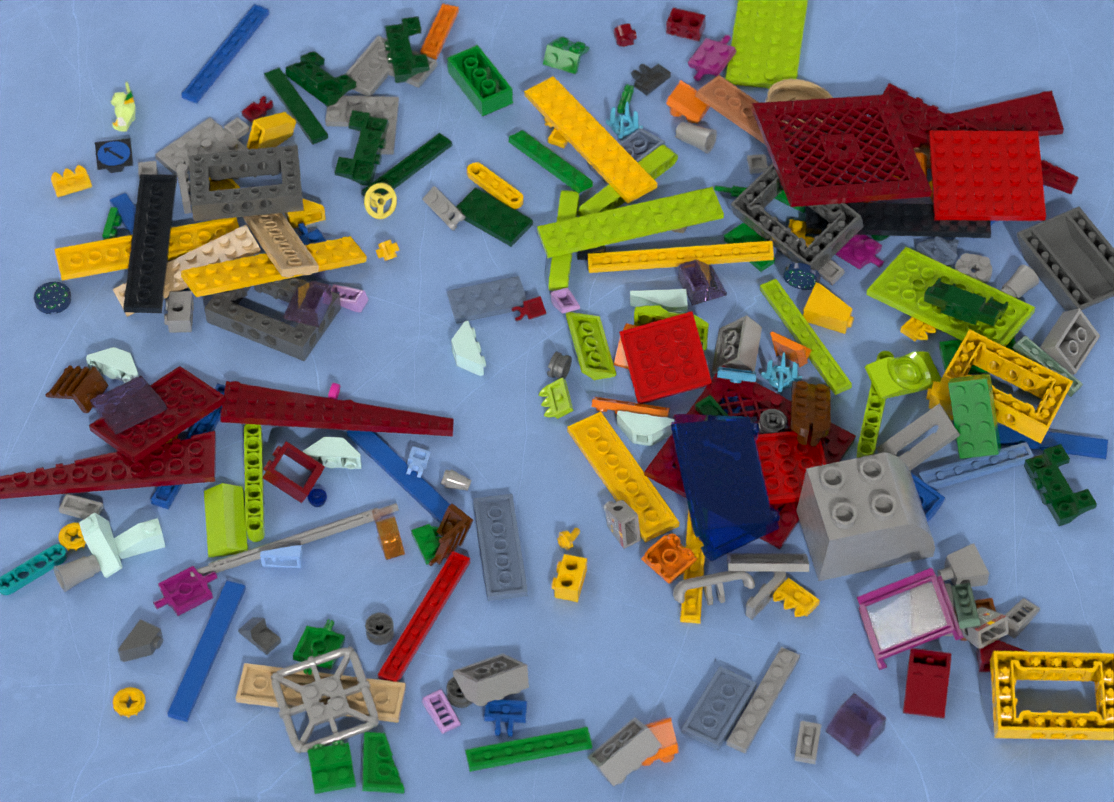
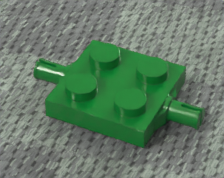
(318, 642)

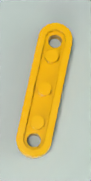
(495, 185)

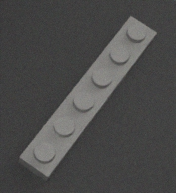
(763, 700)

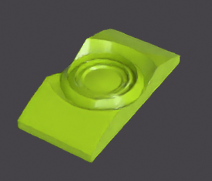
(649, 314)
(903, 374)

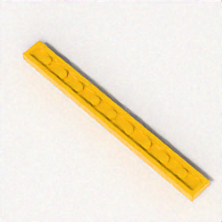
(674, 256)

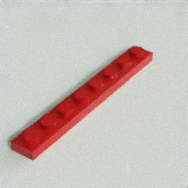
(424, 617)

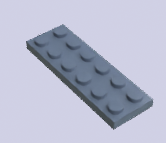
(500, 547)

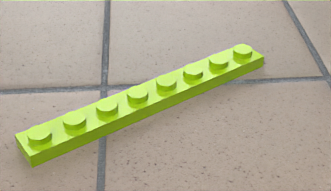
(805, 335)

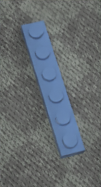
(976, 466)

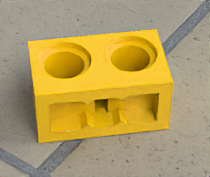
(573, 578)

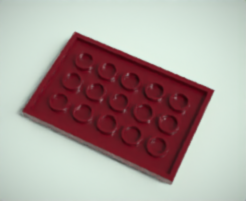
(186, 402)

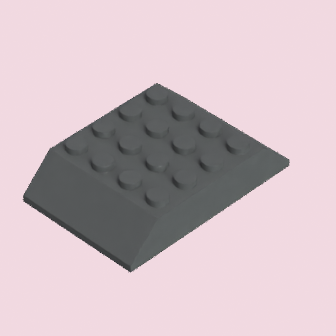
(1070, 259)

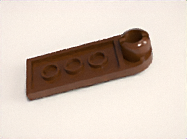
(810, 410)

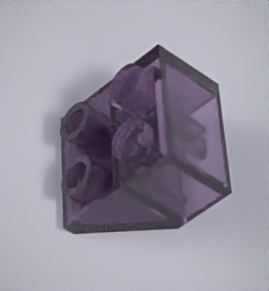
(700, 282)
(309, 303)
(856, 724)

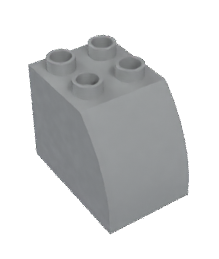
(862, 516)

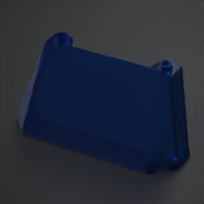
(723, 481)

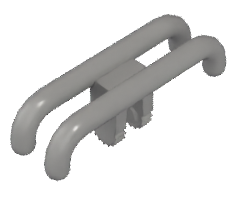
(708, 580)

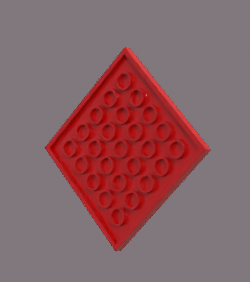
(987, 175)

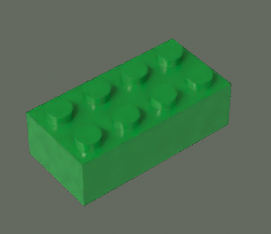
(480, 80)
(974, 416)

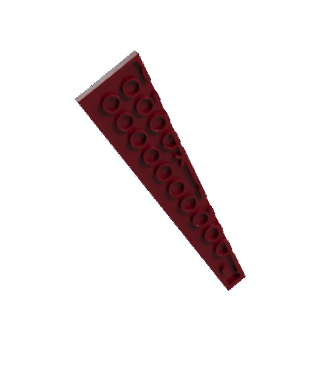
(1025, 113)
(920, 118)

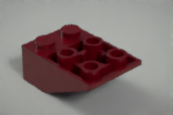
(927, 683)

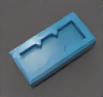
(736, 375)

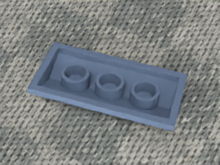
(638, 145)

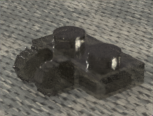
(650, 78)

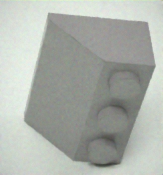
(1070, 340)
(737, 345)
(492, 679)
(625, 751)

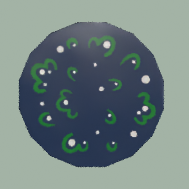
(801, 276)
(52, 297)

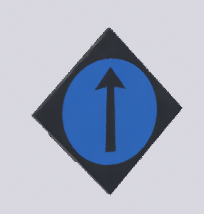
(114, 155)

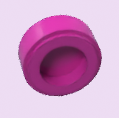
(334, 391)

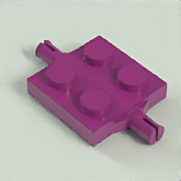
(712, 57)
(861, 251)
(185, 592)

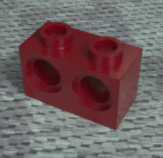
(685, 24)

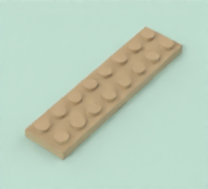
(282, 244)
(229, 247)
(257, 689)

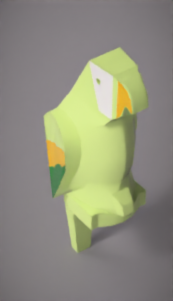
(124, 109)

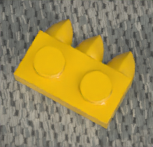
(70, 181)
(916, 329)
(796, 597)

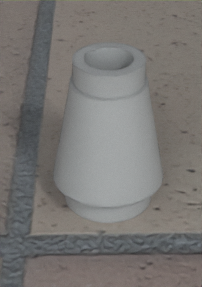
(455, 480)

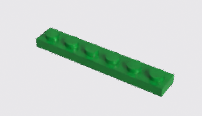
(550, 161)
(528, 749)

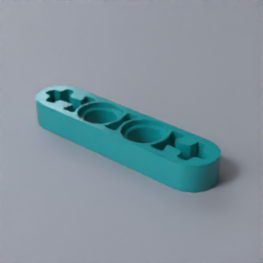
(34, 572)

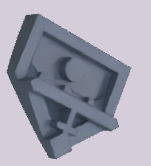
(939, 250)

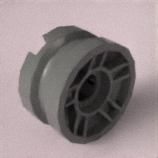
(559, 365)
(772, 421)
(379, 621)
(454, 696)

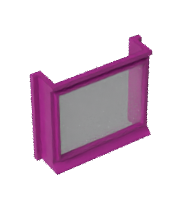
(907, 614)

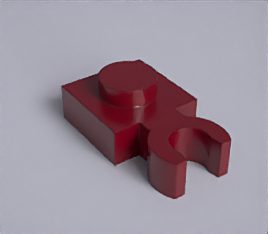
(257, 111)
(532, 308)

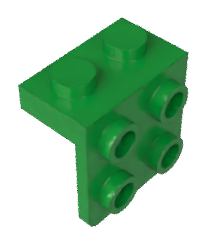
(564, 54)

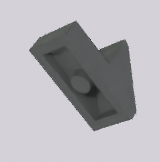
(259, 635)

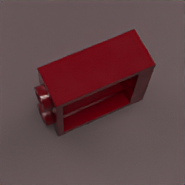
(284, 483)

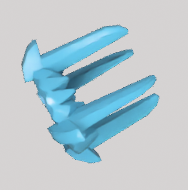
(620, 129)
(780, 383)

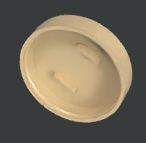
(796, 90)

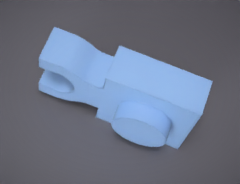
(418, 460)

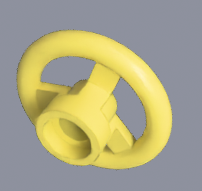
(371, 199)

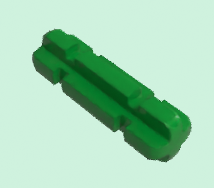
(626, 96)

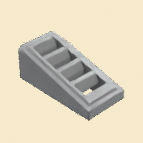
(1021, 616)

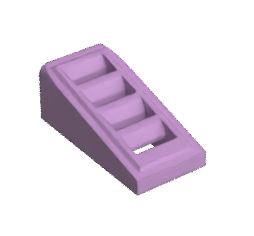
(358, 300)
(564, 300)
(439, 695)

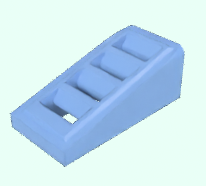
(283, 557)

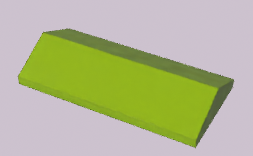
(591, 345)
(225, 520)

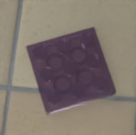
(128, 404)

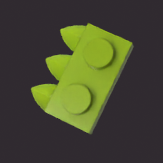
(557, 399)

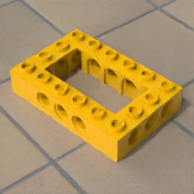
(1018, 371)
(1052, 666)

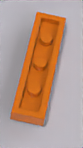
(439, 31)
(605, 404)

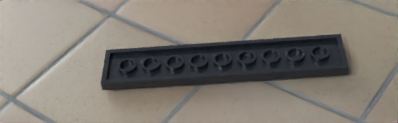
(903, 220)
(150, 244)

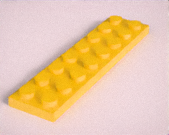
(622, 475)

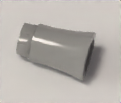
(697, 136)
(1020, 282)
(76, 571)

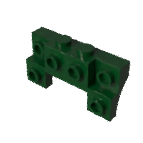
(400, 53)
(317, 81)
(368, 149)
(964, 304)
(1054, 488)

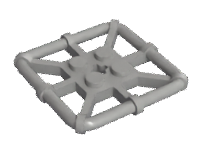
(329, 687)

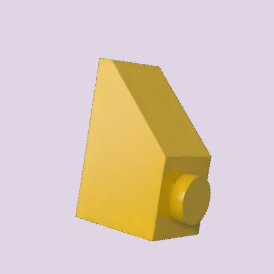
(312, 213)

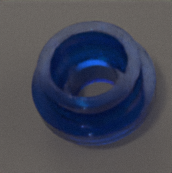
(317, 501)

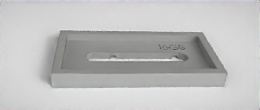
(945, 434)
(767, 562)

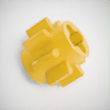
(387, 250)

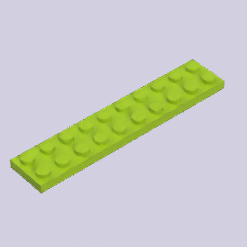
(630, 222)

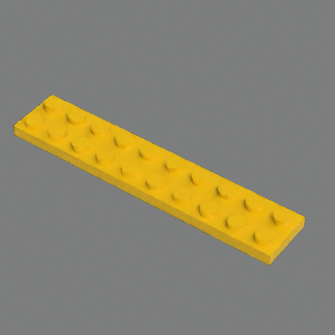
(590, 139)
(114, 253)
(261, 270)

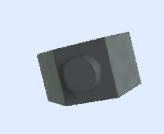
(140, 642)

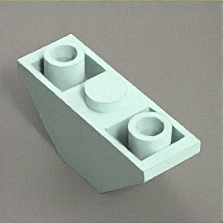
(467, 350)
(114, 364)
(644, 428)
(334, 453)

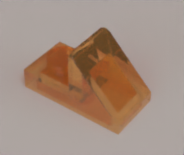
(389, 537)

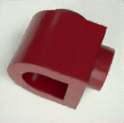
(624, 35)

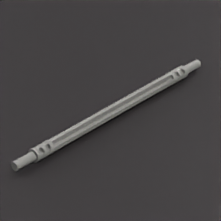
(298, 539)

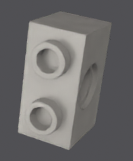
(180, 311)

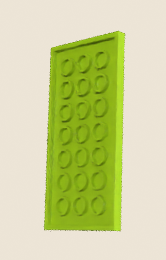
(766, 42)
(910, 275)

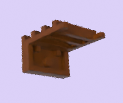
(79, 385)
(453, 530)

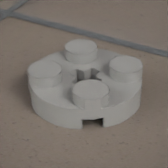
(976, 262)

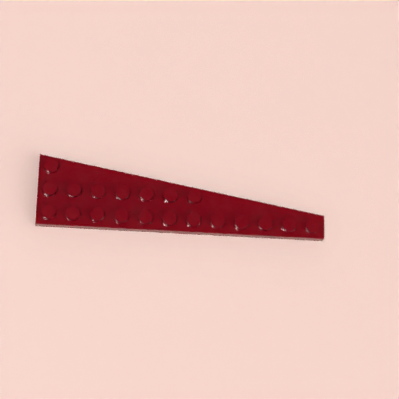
(284, 408)
(170, 464)

